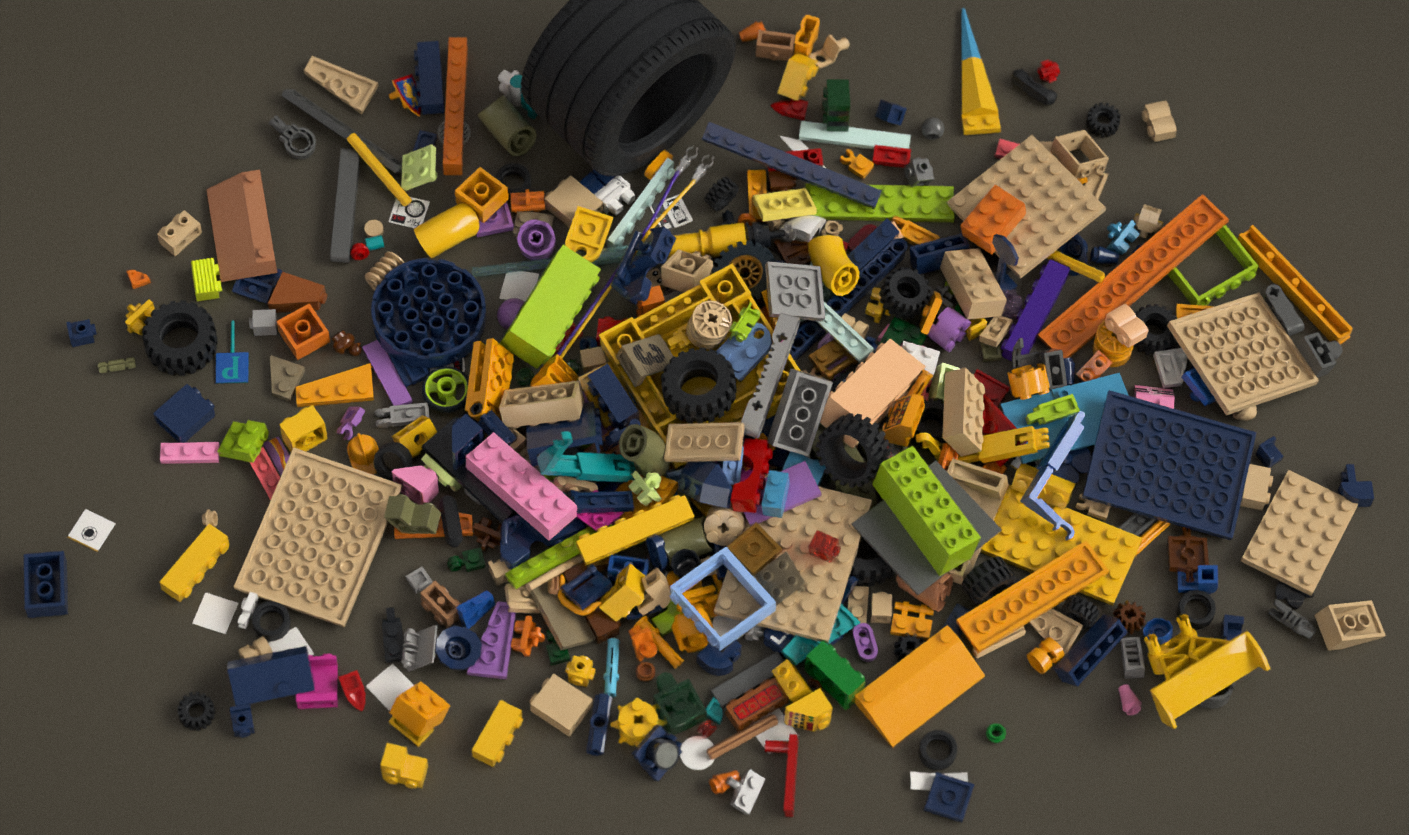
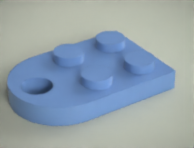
(746, 354)

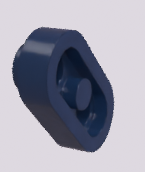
(657, 552)

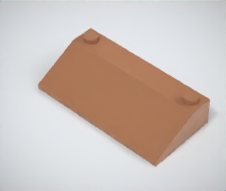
(241, 227)

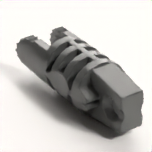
(1292, 619)

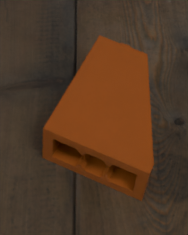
(295, 292)

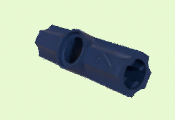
(597, 735)

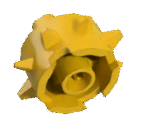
(632, 713)

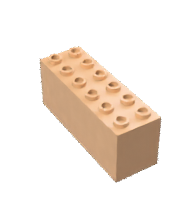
(873, 386)

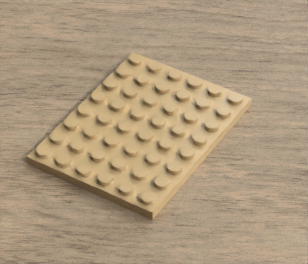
(317, 537)
(816, 608)

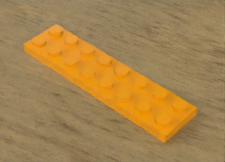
(1032, 596)

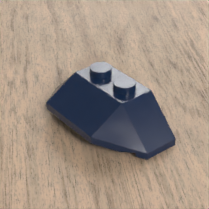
(705, 483)

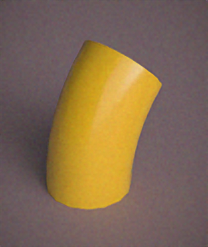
(447, 229)
(837, 269)

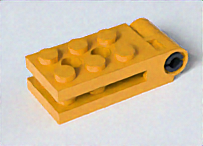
(488, 378)

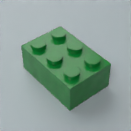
(834, 674)

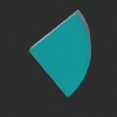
(714, 711)

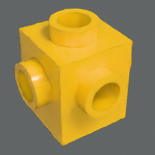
(580, 671)

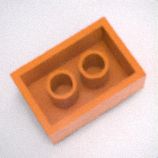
(994, 215)

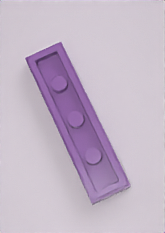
(387, 374)

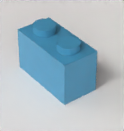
(775, 494)

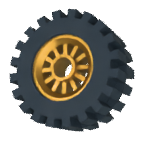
(747, 254)

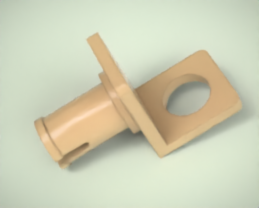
(830, 51)

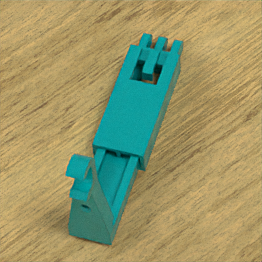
(584, 465)

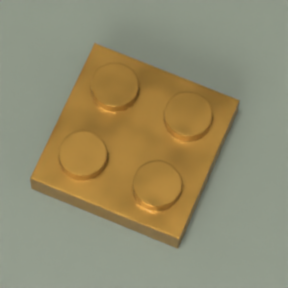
(754, 549)

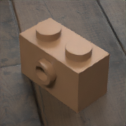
(775, 45)

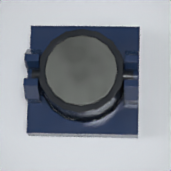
(658, 754)

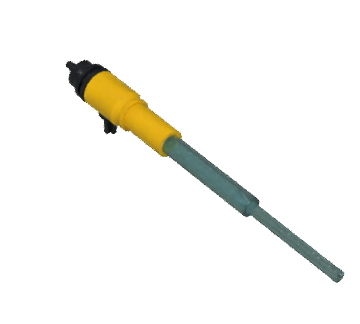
(706, 242)

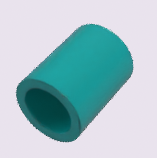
(374, 242)

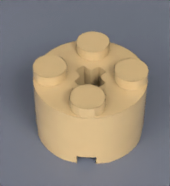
(723, 525)

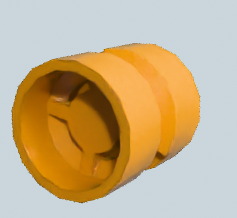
(1047, 653)

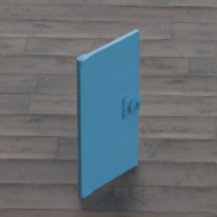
(1089, 398)

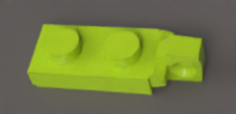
(1053, 410)

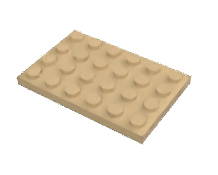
(1299, 533)

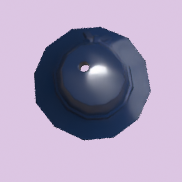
(464, 645)

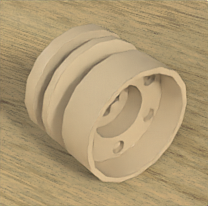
(703, 331)

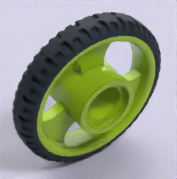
(446, 382)

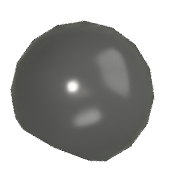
(932, 128)

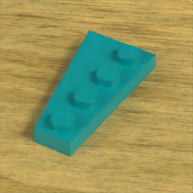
(800, 646)

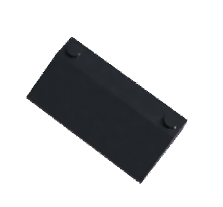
(440, 449)

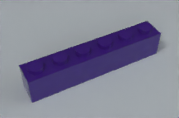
(1037, 307)

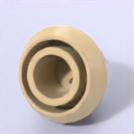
(1246, 414)

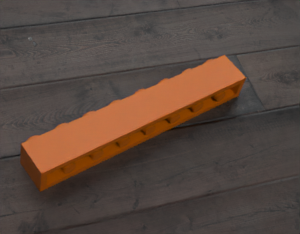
(455, 106)

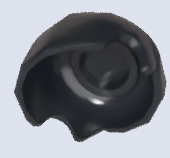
(684, 562)

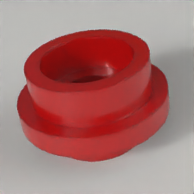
(359, 251)

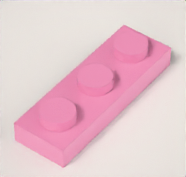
(189, 452)

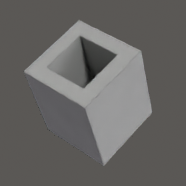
(263, 322)

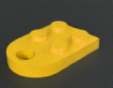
(588, 232)

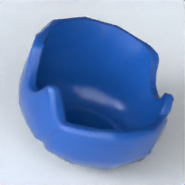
(1159, 627)

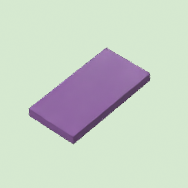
(801, 490)

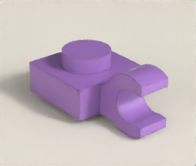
(350, 419)

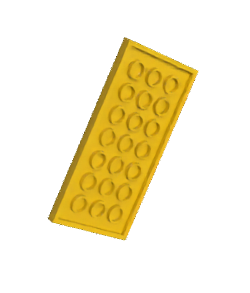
(1031, 543)

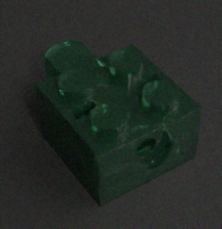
(676, 704)

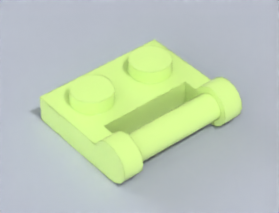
(444, 477)

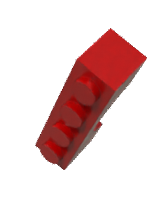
(747, 494)

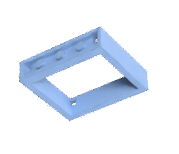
(743, 576)

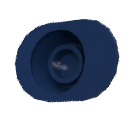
(1076, 249)

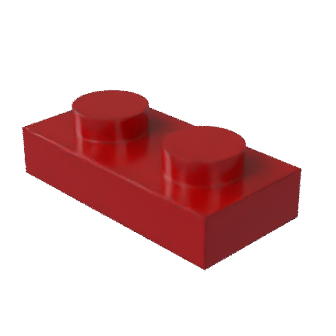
(891, 156)

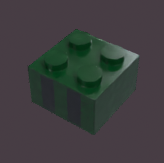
(836, 105)

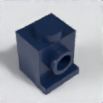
(81, 332)
(239, 713)

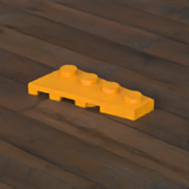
(344, 387)

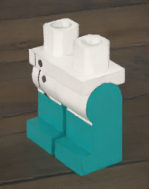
(512, 89)

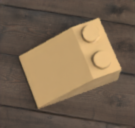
(1349, 624)

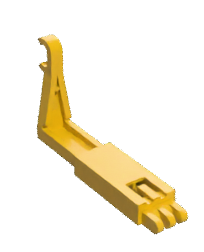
(996, 445)

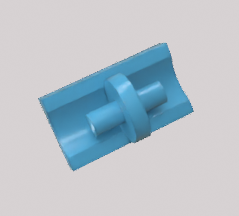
(1118, 243)

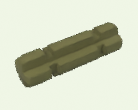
(116, 365)

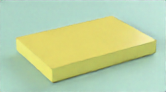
(784, 204)

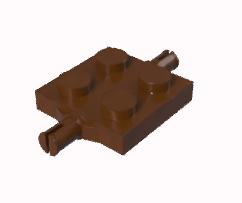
(1187, 553)

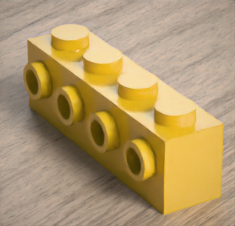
(194, 563)

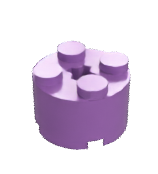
(543, 232)
(949, 329)

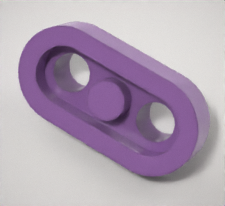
(865, 643)

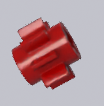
(1048, 71)

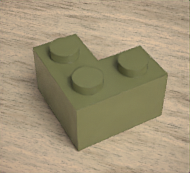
(412, 517)

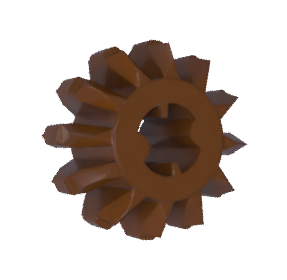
(1137, 616)

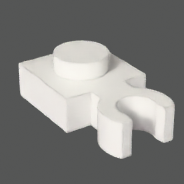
(248, 605)

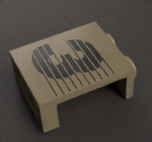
(644, 358)

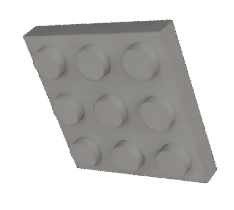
(795, 290)

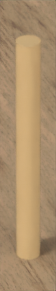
(554, 572)

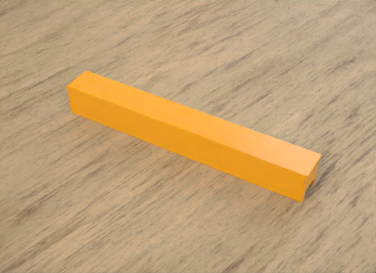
(1295, 286)

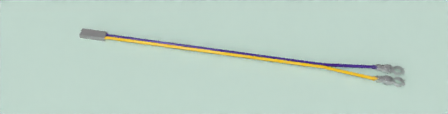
(684, 163)

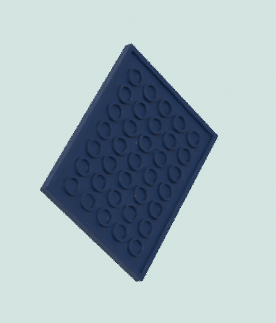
(1169, 465)

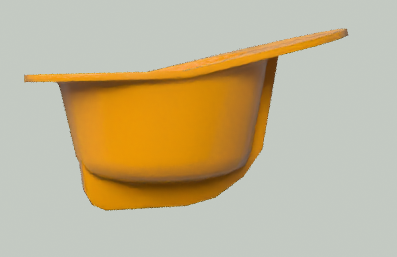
(361, 453)

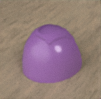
(508, 310)

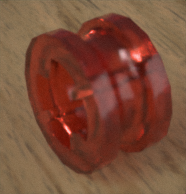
(707, 729)

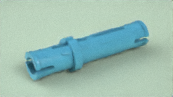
(613, 647)

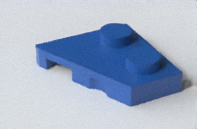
(475, 609)

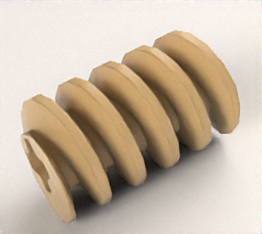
(382, 268)

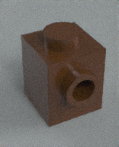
(780, 181)

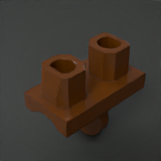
(485, 535)

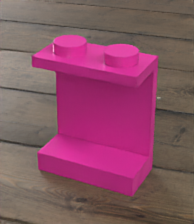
(326, 684)

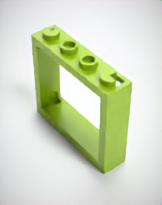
(1234, 282)

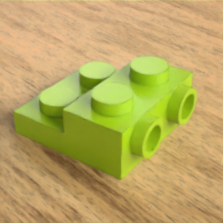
(244, 441)

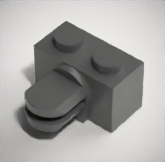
(1319, 353)

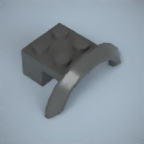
(1051, 358)

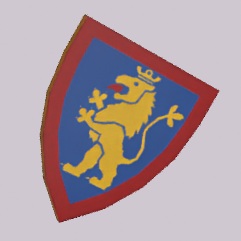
(407, 92)

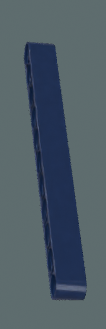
(845, 305)

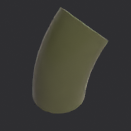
(508, 126)
(644, 450)
(687, 536)

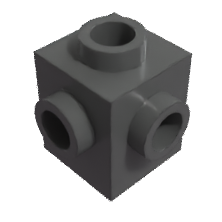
(919, 172)

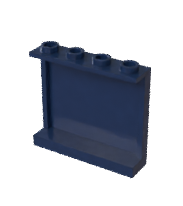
(583, 431)

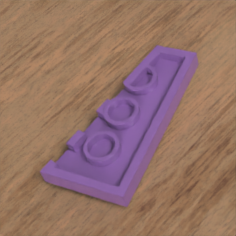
(496, 644)

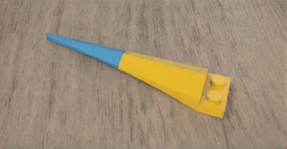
(979, 107)

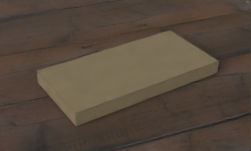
(566, 627)

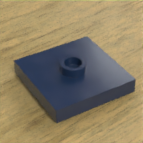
(949, 797)

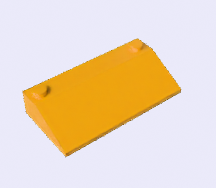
(919, 686)

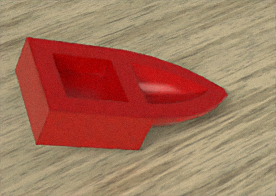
(791, 108)
(354, 689)

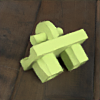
(647, 485)

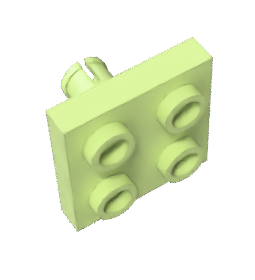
(419, 167)

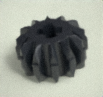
(904, 643)

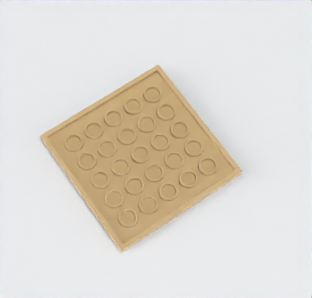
(1053, 200)
(1242, 353)

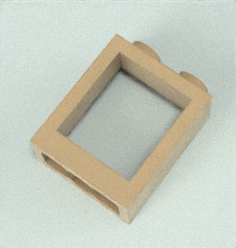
(1079, 140)

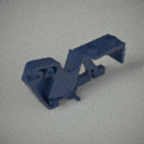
(631, 280)
(518, 535)

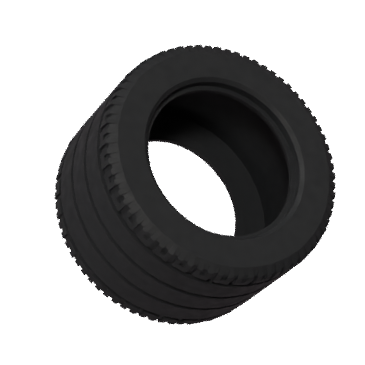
(626, 76)

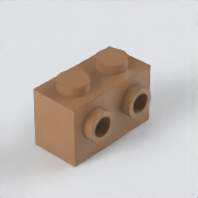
(440, 603)

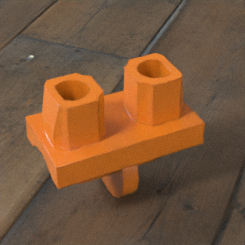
(527, 201)
(1094, 367)
(530, 636)
(642, 642)

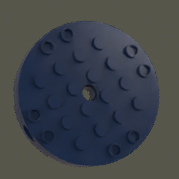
(428, 313)

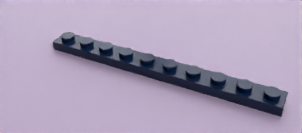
(791, 165)

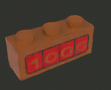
(756, 704)

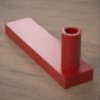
(791, 748)

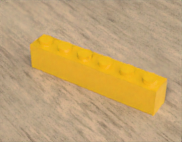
(634, 530)

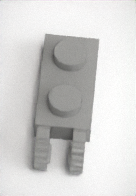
(401, 414)

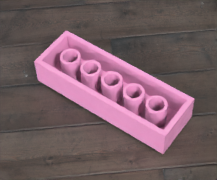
(521, 486)

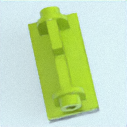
(740, 329)

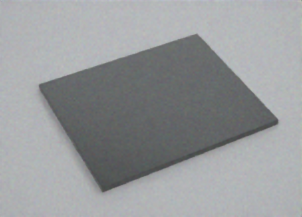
(899, 550)

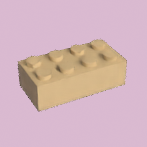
(973, 283)
(542, 404)
(963, 412)

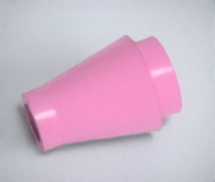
(1129, 700)

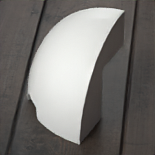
(802, 227)

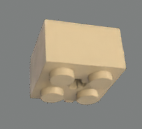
(685, 270)

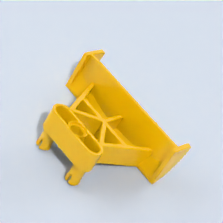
(1198, 667)

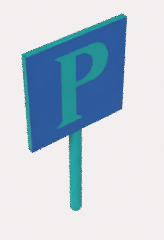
(232, 366)

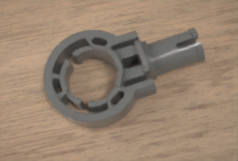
(290, 133)

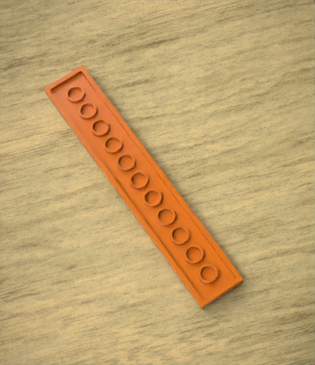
(1134, 276)

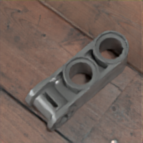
(1283, 310)

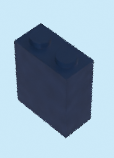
(184, 413)

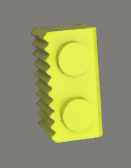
(205, 279)

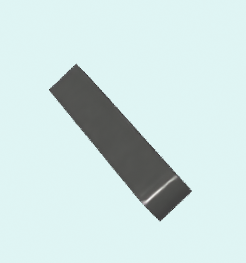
(345, 205)

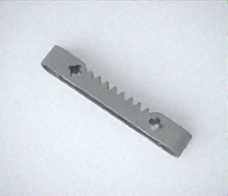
(785, 330)

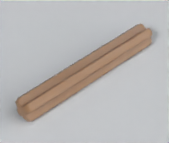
(742, 736)

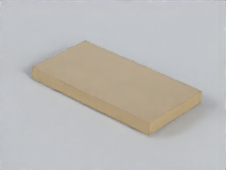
(704, 442)

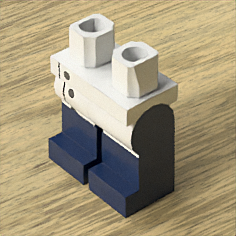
(609, 190)

